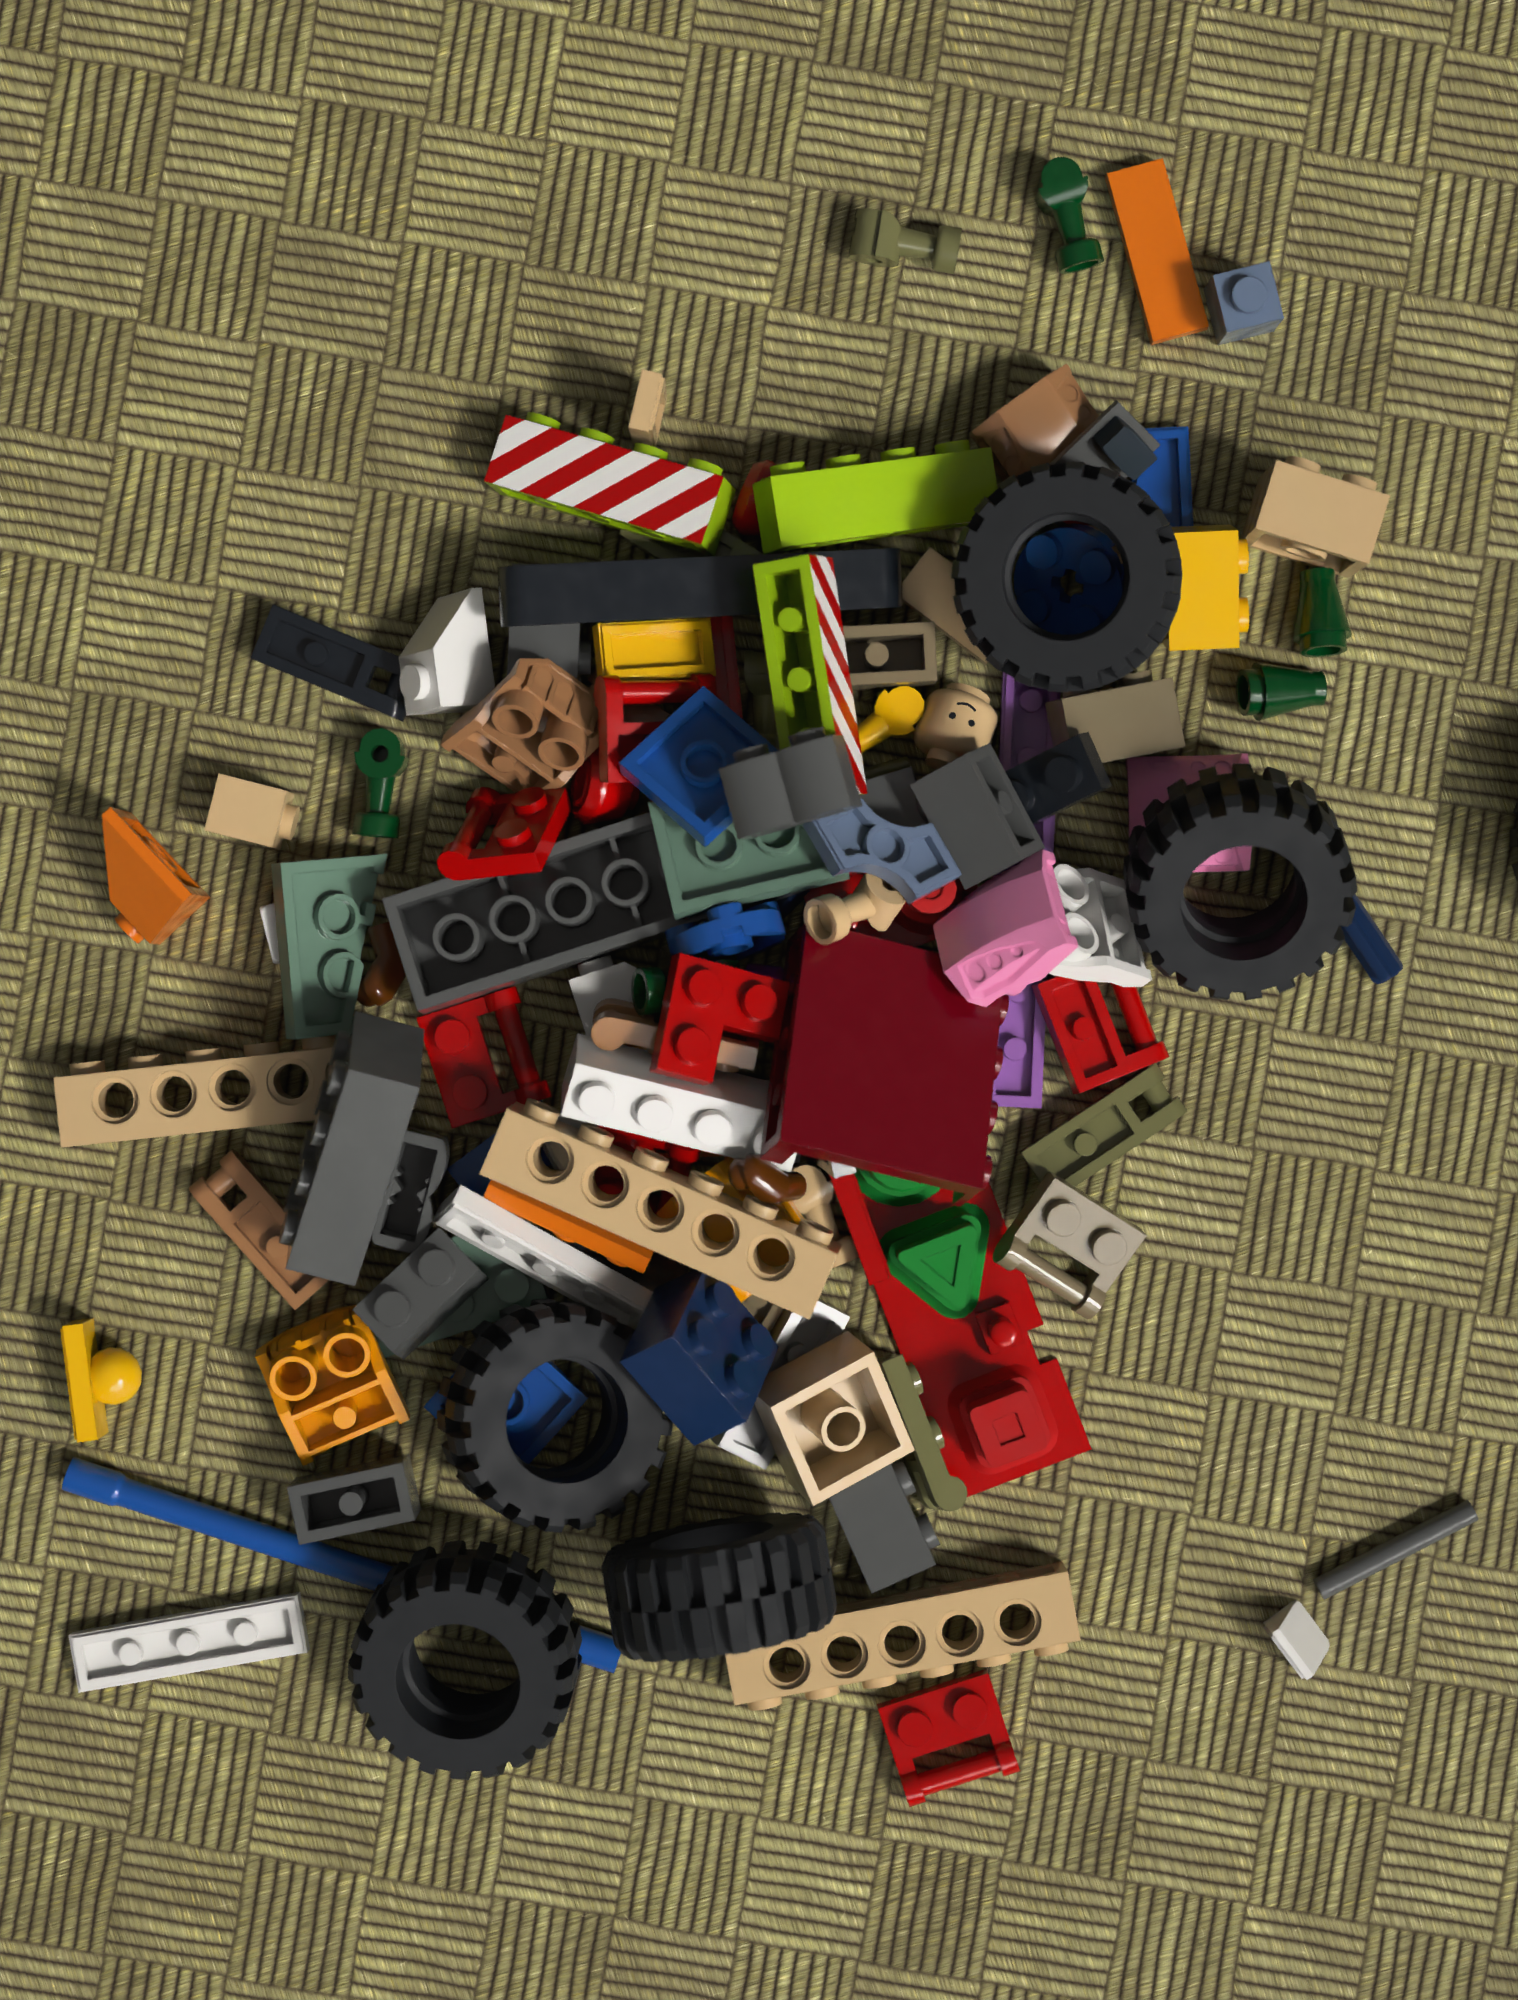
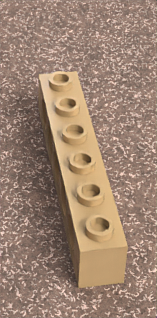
(88, 1120)
(518, 1164)
(925, 1610)

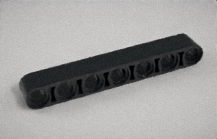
(678, 587)

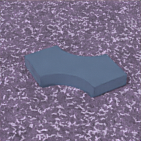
(905, 857)

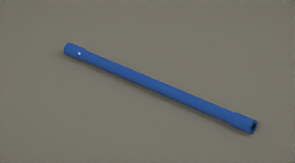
(118, 1490)

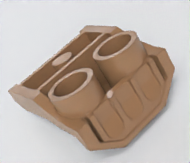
(1036, 424)
(529, 727)

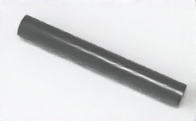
(1395, 1549)

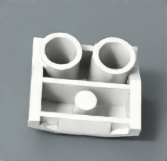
(1103, 929)

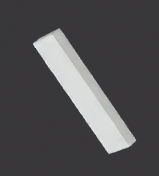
(541, 1256)
(189, 1642)

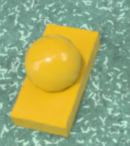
(654, 649)
(95, 1378)

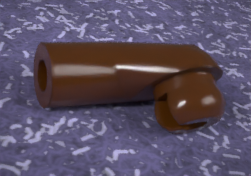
(386, 971)
(766, 1180)

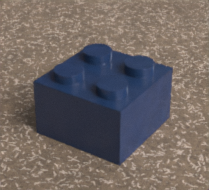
(700, 1355)

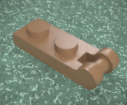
(618, 1023)
(254, 1225)

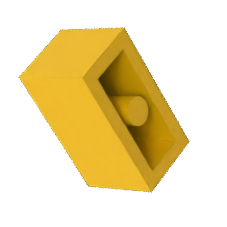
(1210, 604)

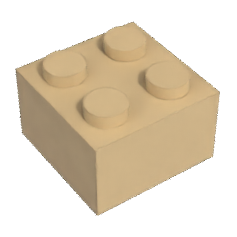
(1315, 516)
(832, 1418)

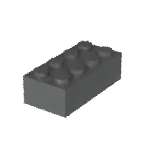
(352, 1147)

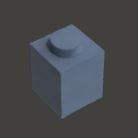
(1243, 303)

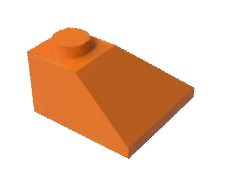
(146, 880)

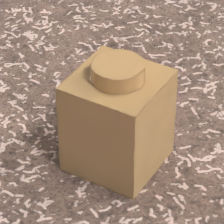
(252, 812)

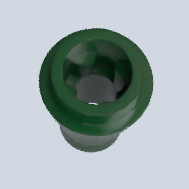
(1320, 616)
(1278, 690)

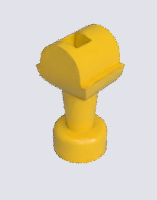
(892, 716)

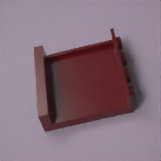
(883, 1065)

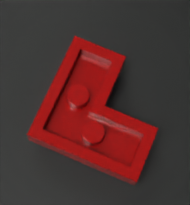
(703, 1002)

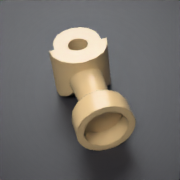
(830, 917)
(817, 1208)

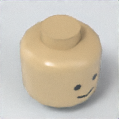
(954, 723)

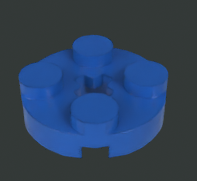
(1049, 559)
(729, 932)

